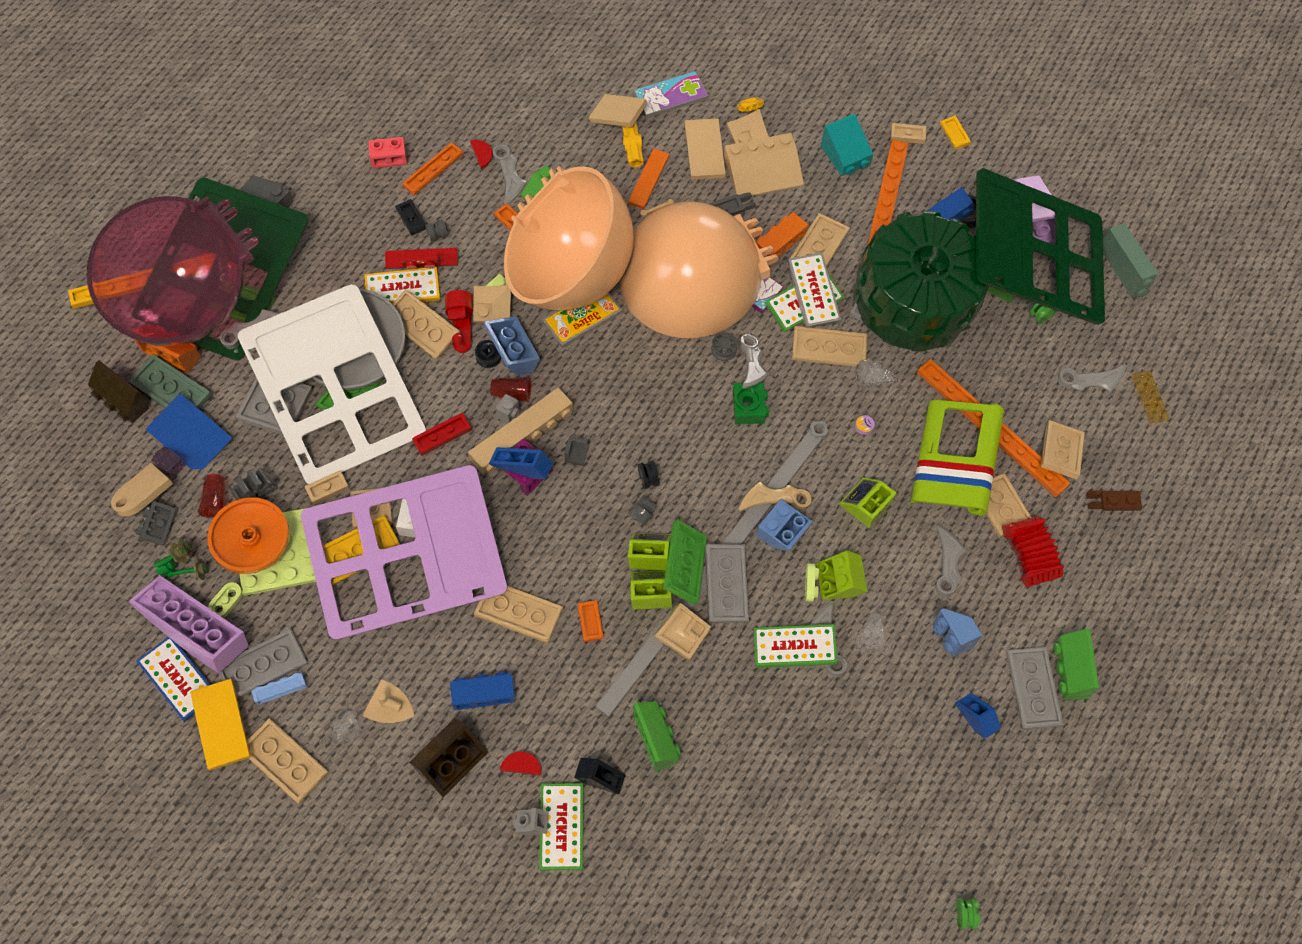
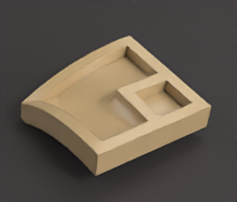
(747, 128)
(491, 303)
(682, 631)

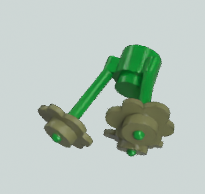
(178, 553)

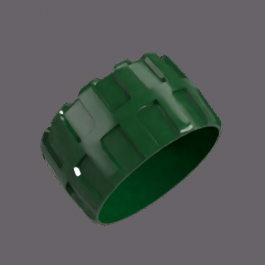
(919, 281)

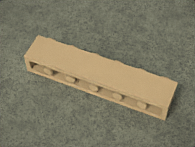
(526, 426)

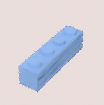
(278, 689)

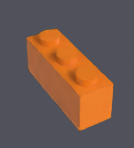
(784, 234)

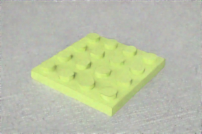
(291, 569)

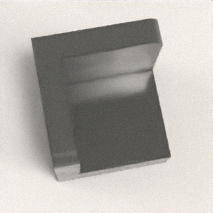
(576, 451)

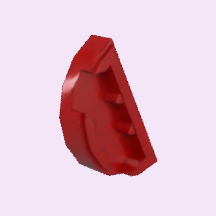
(482, 152)
(521, 763)

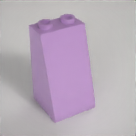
(1042, 217)

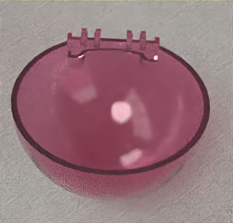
(169, 269)

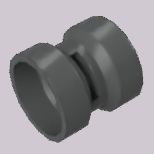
(436, 230)

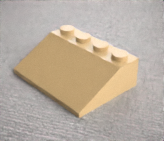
(764, 165)

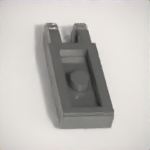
(734, 205)

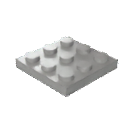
(258, 412)

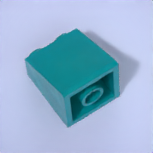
(846, 145)

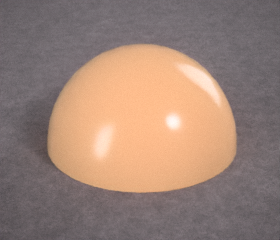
(569, 241)
(694, 269)

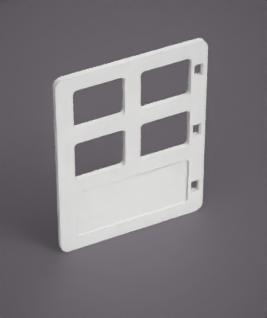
(313, 343)

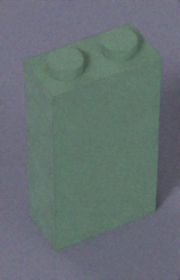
(1128, 260)

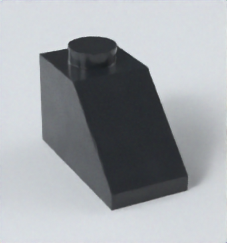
(599, 775)

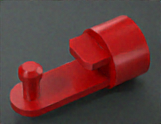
(459, 310)

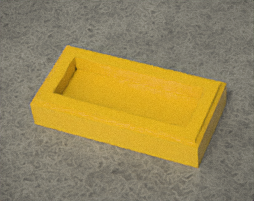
(955, 132)

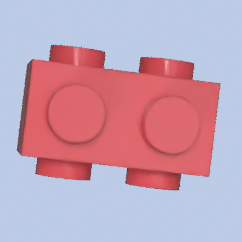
(387, 152)

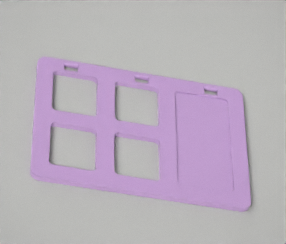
(450, 538)

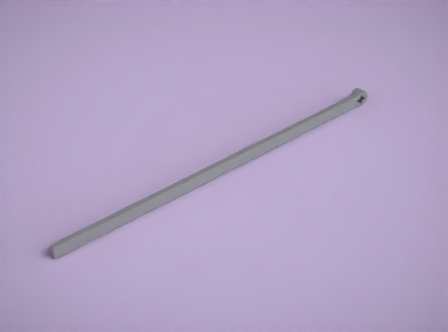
(736, 537)

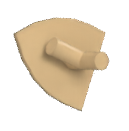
(388, 705)

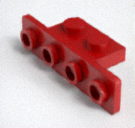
(421, 258)

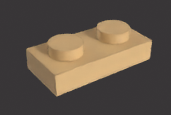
(908, 133)
(326, 487)

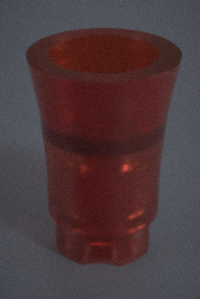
(515, 387)
(212, 496)

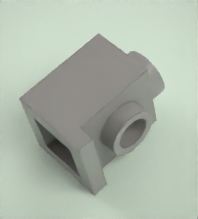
(508, 409)
(526, 821)

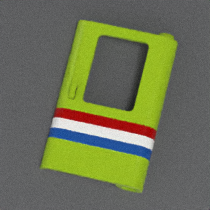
(957, 479)

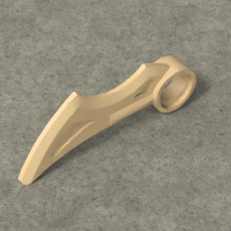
(763, 495)

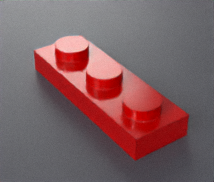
(441, 434)

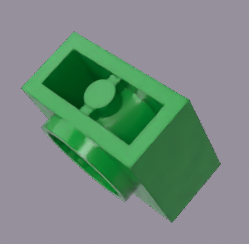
(756, 396)

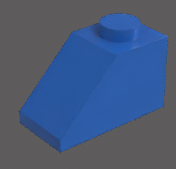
(979, 715)

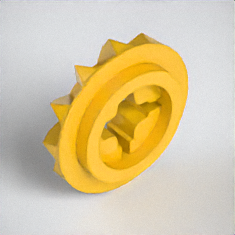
(750, 104)

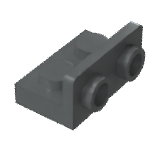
(156, 523)

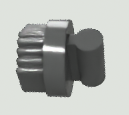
(643, 511)

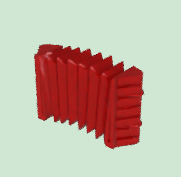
(1035, 550)

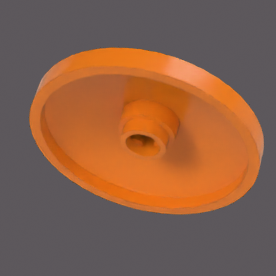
(246, 519)

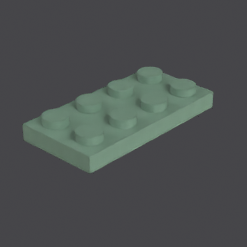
(164, 383)

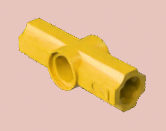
(633, 145)

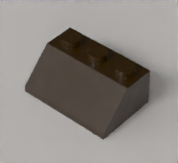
(116, 393)
(449, 757)

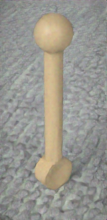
(645, 212)

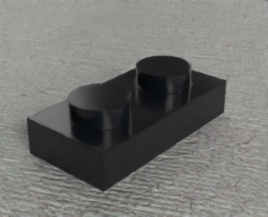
(410, 217)

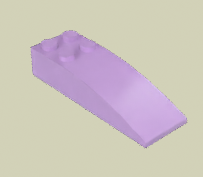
(190, 624)

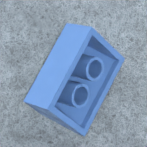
(513, 345)

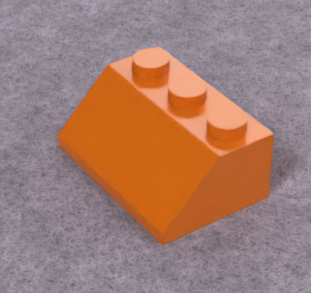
(182, 356)

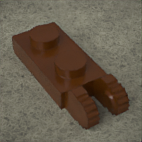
(1115, 500)

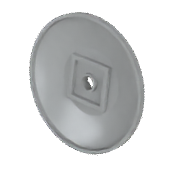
(365, 369)

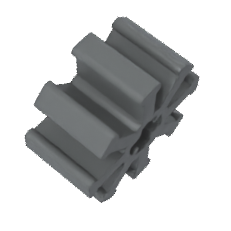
(254, 486)

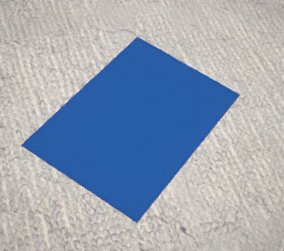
(188, 433)

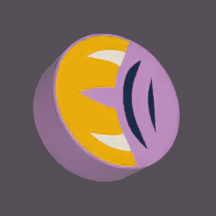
(864, 424)

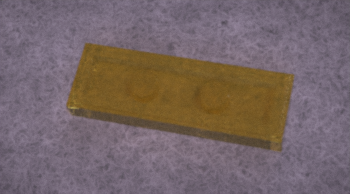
(1150, 397)

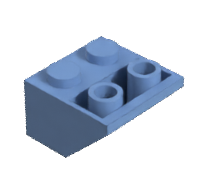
(783, 526)
(961, 630)

